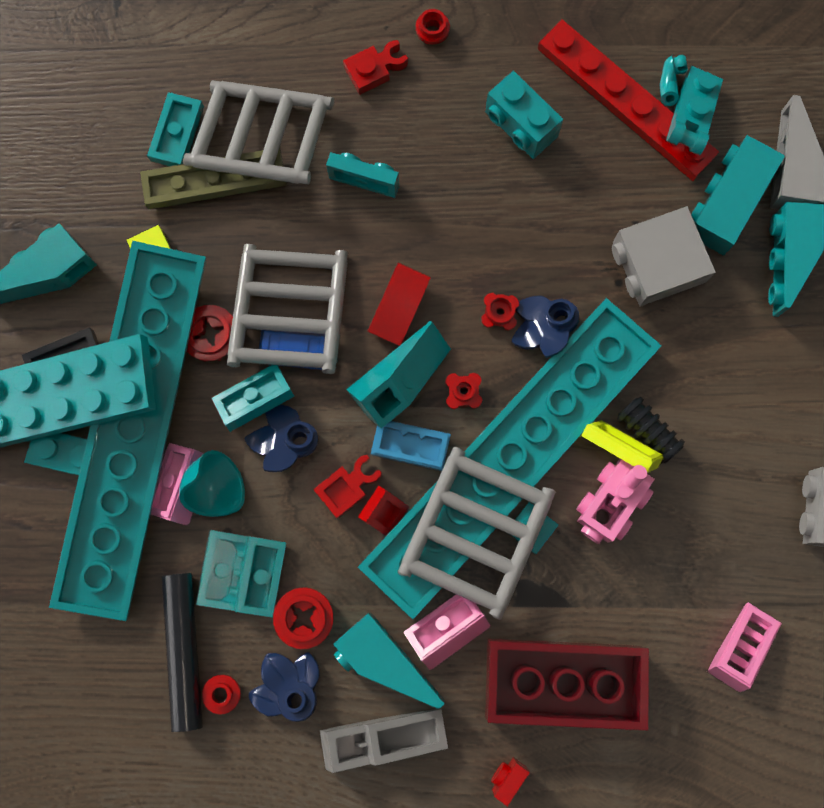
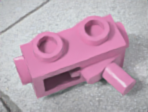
(621, 492)

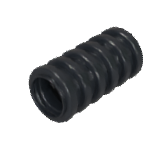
(650, 429)

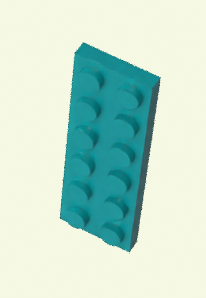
(76, 390)

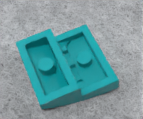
(240, 573)

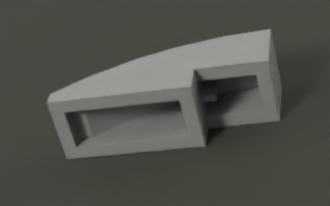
(383, 740)

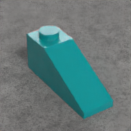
(379, 658)

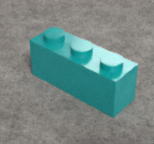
(735, 193)

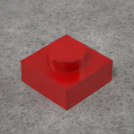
(383, 511)
(508, 780)

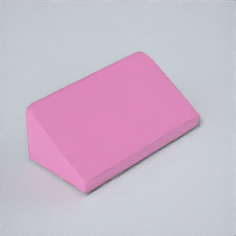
(166, 499)
(446, 630)

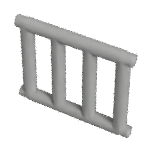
(266, 167)
(329, 327)
(526, 533)

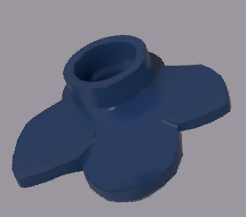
(540, 324)
(278, 439)
(282, 682)

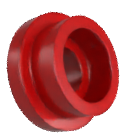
(435, 18)
(233, 694)

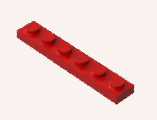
(621, 96)

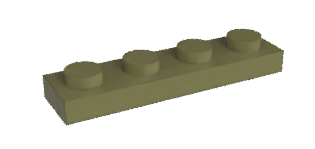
(188, 184)

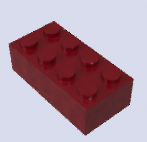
(567, 684)

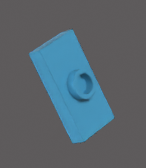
(411, 445)

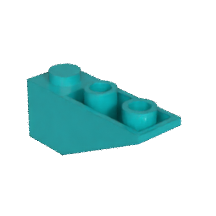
(797, 247)
(46, 266)
(400, 376)

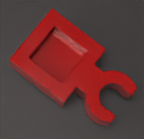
(371, 68)
(343, 490)

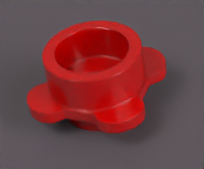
(507, 304)
(456, 398)

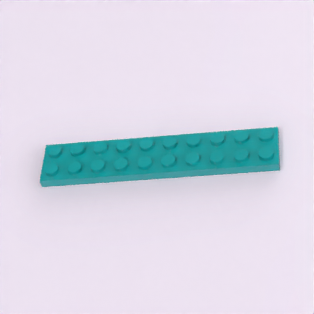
(521, 444)
(127, 453)

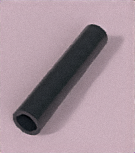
(181, 652)

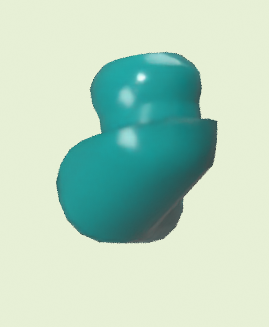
(668, 81)

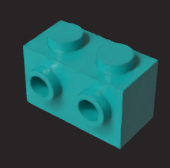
(523, 115)

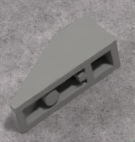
(802, 169)

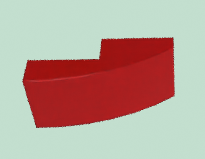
(399, 304)

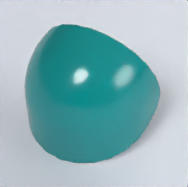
(212, 486)

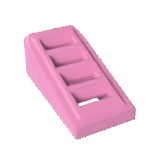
(750, 669)

